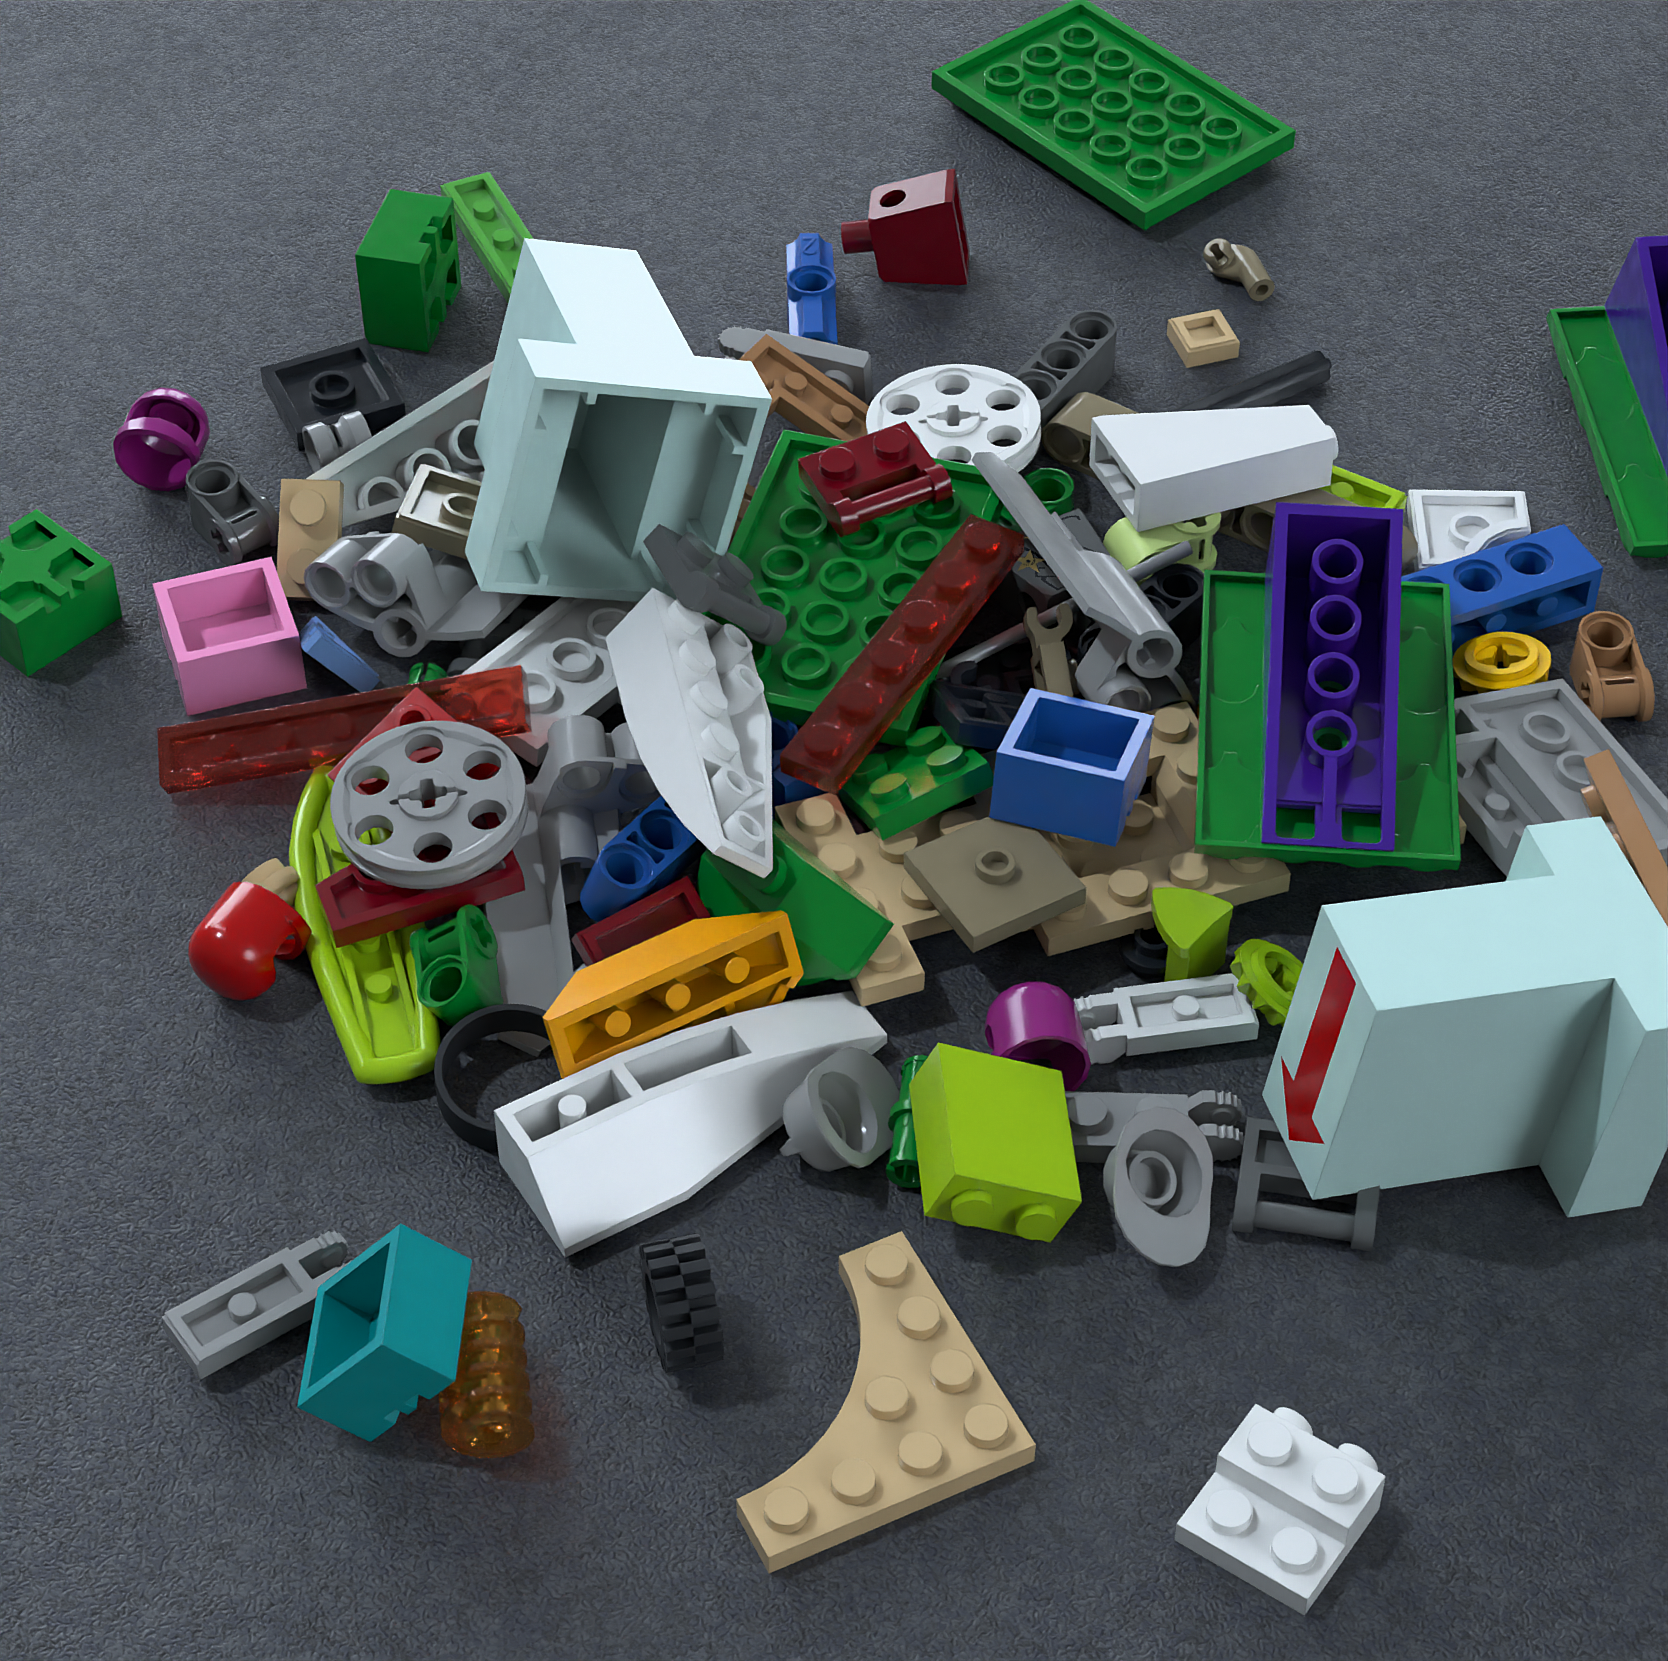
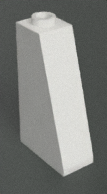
(1208, 460)

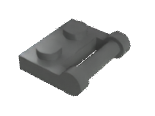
(714, 583)
(1270, 1168)

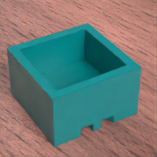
(385, 1333)

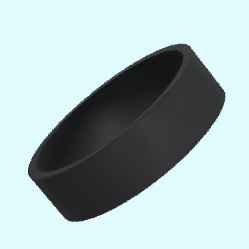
(468, 1030)

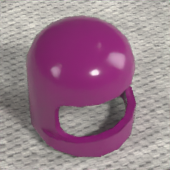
(162, 439)
(1039, 1023)

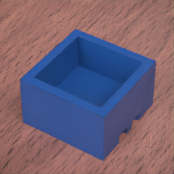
(1071, 766)

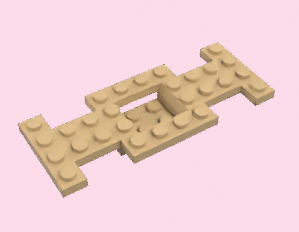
(1119, 880)

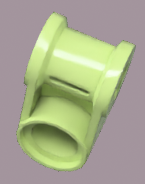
(1136, 547)

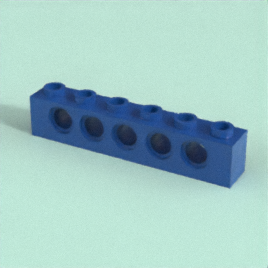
(1518, 585)

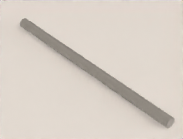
(1048, 617)

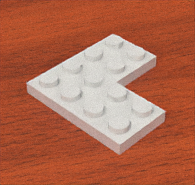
(564, 666)

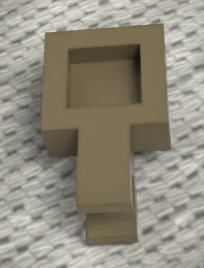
(1049, 662)

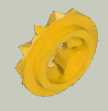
(1523, 655)

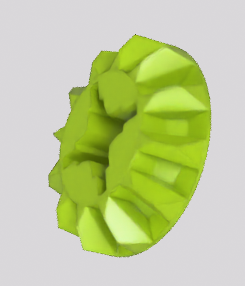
(1267, 977)

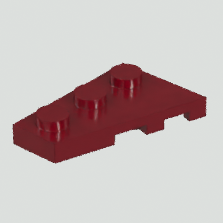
(365, 908)

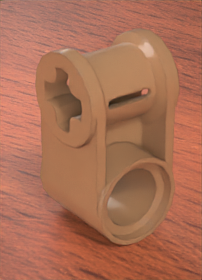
(1610, 668)

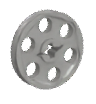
(448, 823)

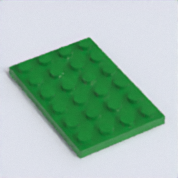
(1113, 111)
(836, 586)

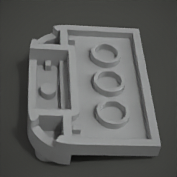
(1526, 765)

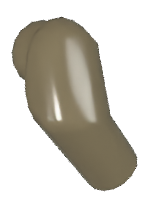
(1239, 265)

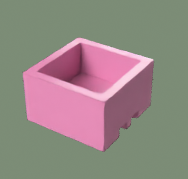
(230, 636)

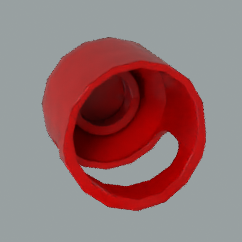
(240, 938)

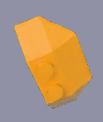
(671, 985)

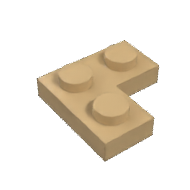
(307, 527)

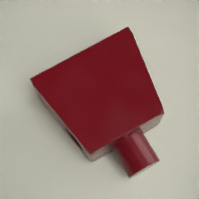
(914, 231)

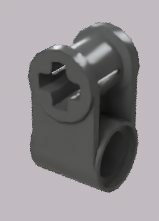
(229, 511)

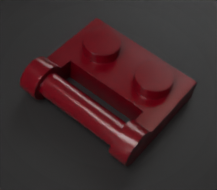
(873, 477)

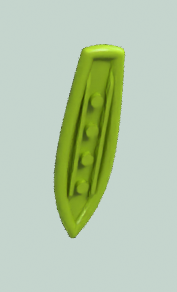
(365, 983)

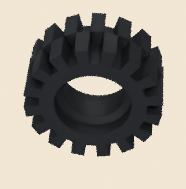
(681, 1302)

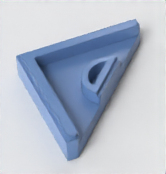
(336, 655)

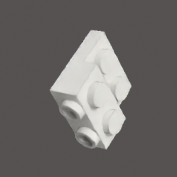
(1282, 1506)

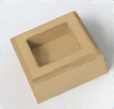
(1203, 338)

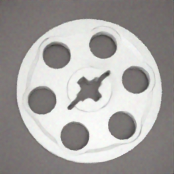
(964, 422)

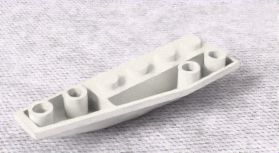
(699, 724)
(667, 1114)

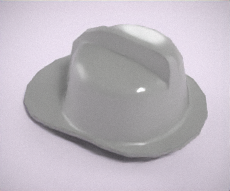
(841, 1112)
(1161, 1185)

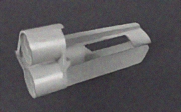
(405, 592)
(1136, 649)
(570, 818)

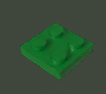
(915, 781)

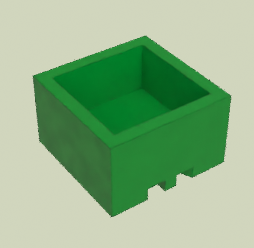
(408, 270)
(50, 593)

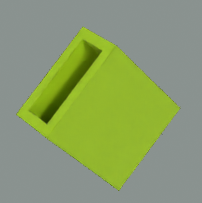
(994, 1143)

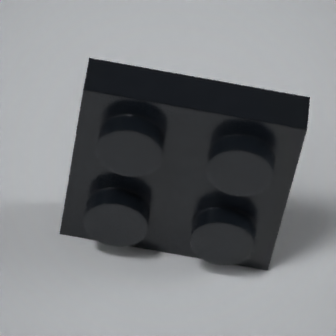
(332, 385)

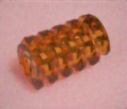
(488, 1403)

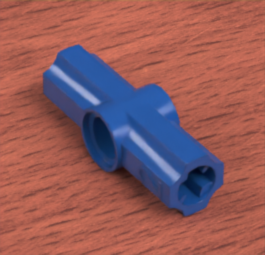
(811, 289)

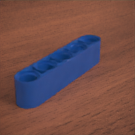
(652, 850)

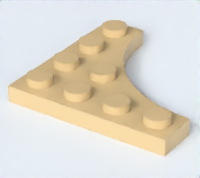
(912, 1429)

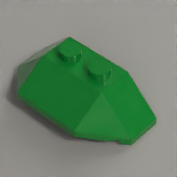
(828, 918)

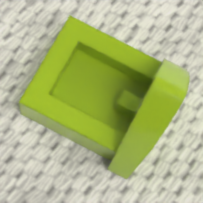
(1194, 930)

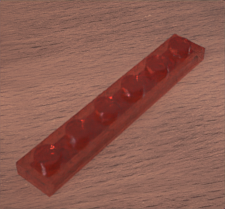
(901, 655)
(327, 729)

